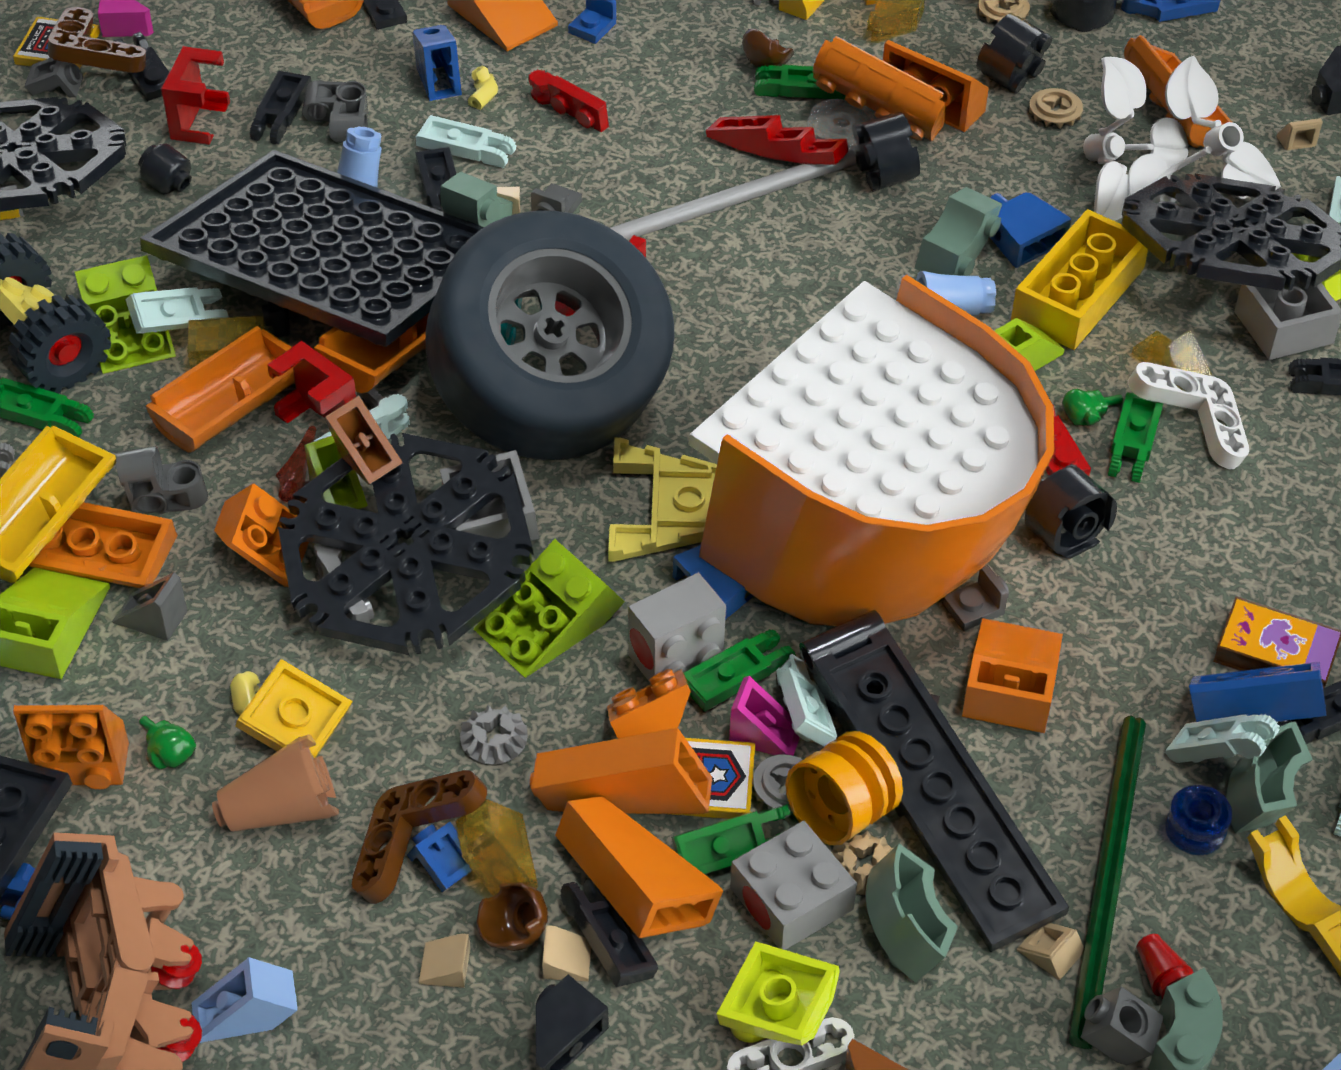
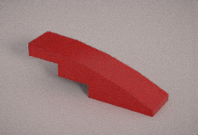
(769, 139)

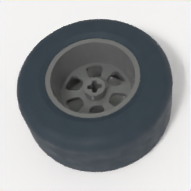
(561, 261)

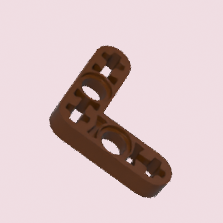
(72, 44)
(394, 819)

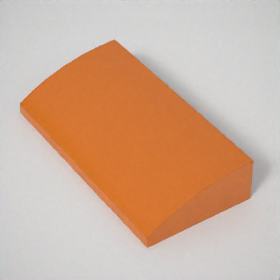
(109, 546)

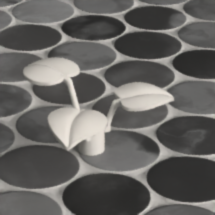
(1122, 91)
(1194, 95)

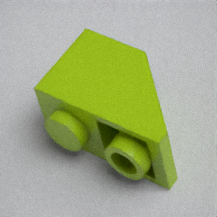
(1030, 342)

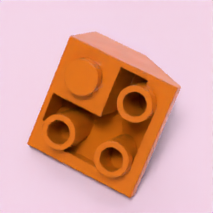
(251, 529)
(652, 707)

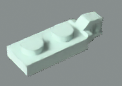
(805, 703)

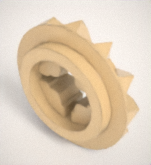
(990, 9)
(1047, 99)
(861, 846)

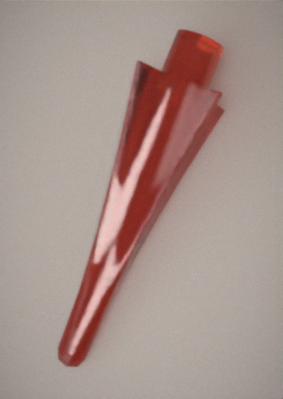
(294, 471)

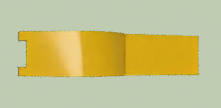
(1293, 889)

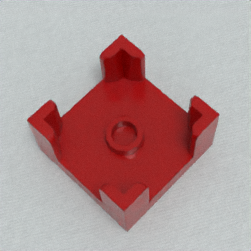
(186, 94)
(317, 381)

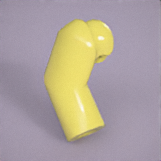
(485, 87)
(243, 690)

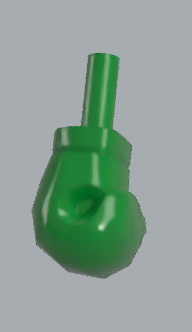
(1087, 406)
(167, 743)

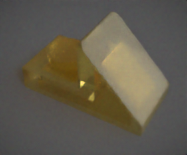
(1180, 353)

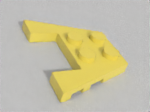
(678, 501)

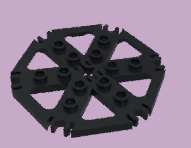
(39, 145)
(1220, 230)
(409, 566)

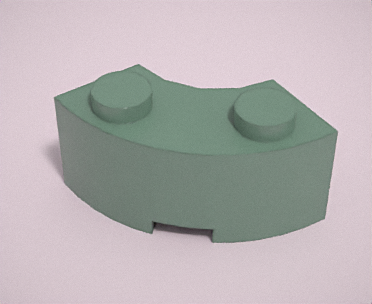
(473, 200)
(959, 234)
(1263, 786)
(907, 913)
(1192, 1024)

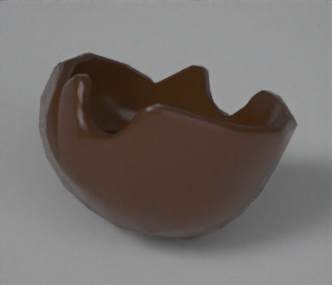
(763, 50)
(512, 917)

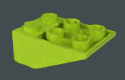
(106, 292)
(550, 612)
(46, 620)

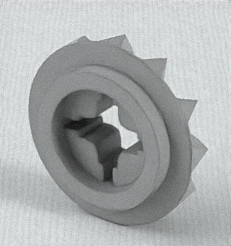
(502, 746)
(768, 778)

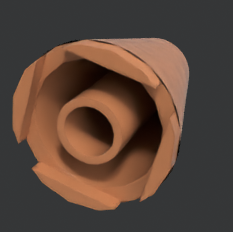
(278, 791)

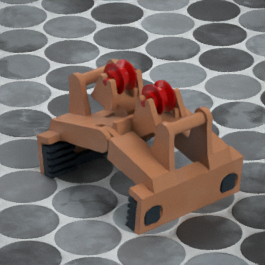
(115, 957)

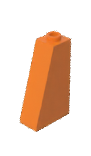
(635, 773)
(635, 870)

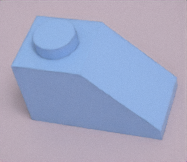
(246, 1001)

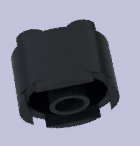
(1083, 14)
(1014, 53)
(886, 151)
(1071, 502)

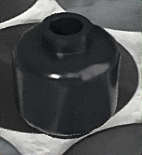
(165, 168)

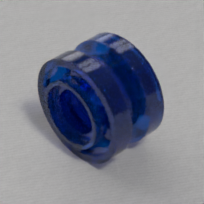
(1183, 822)

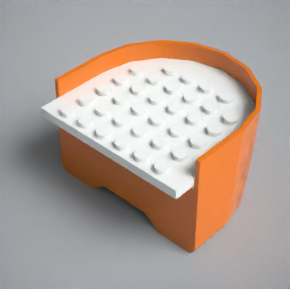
(889, 450)

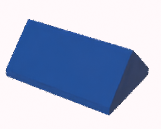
(1278, 692)

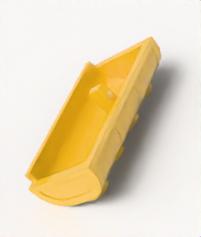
(43, 493)

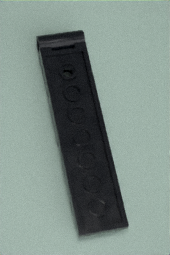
(943, 789)

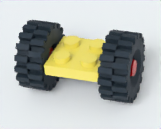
(56, 336)

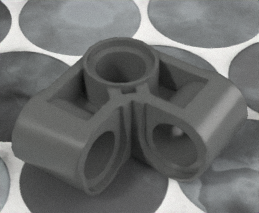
(339, 104)
(158, 486)

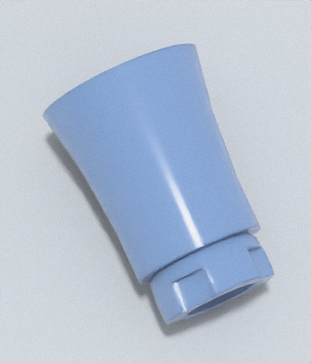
(361, 155)
(967, 292)

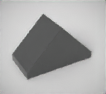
(155, 608)

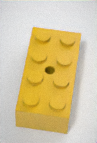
(1079, 279)

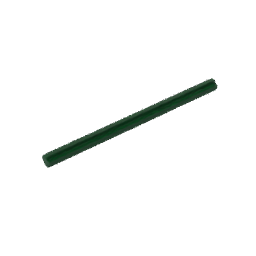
(1108, 874)

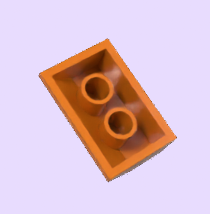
(963, 95)

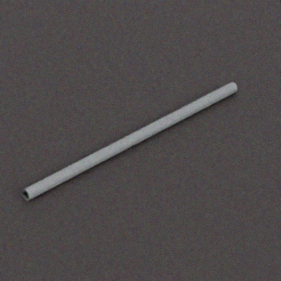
(730, 197)

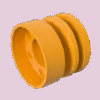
(844, 787)

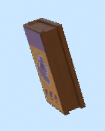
(1269, 637)

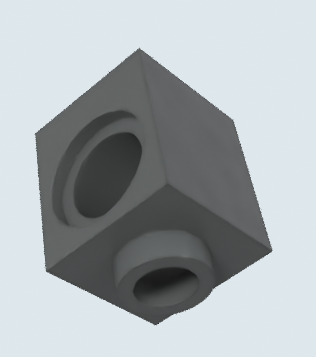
(1121, 1026)

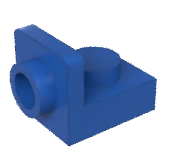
(594, 20)
(440, 855)

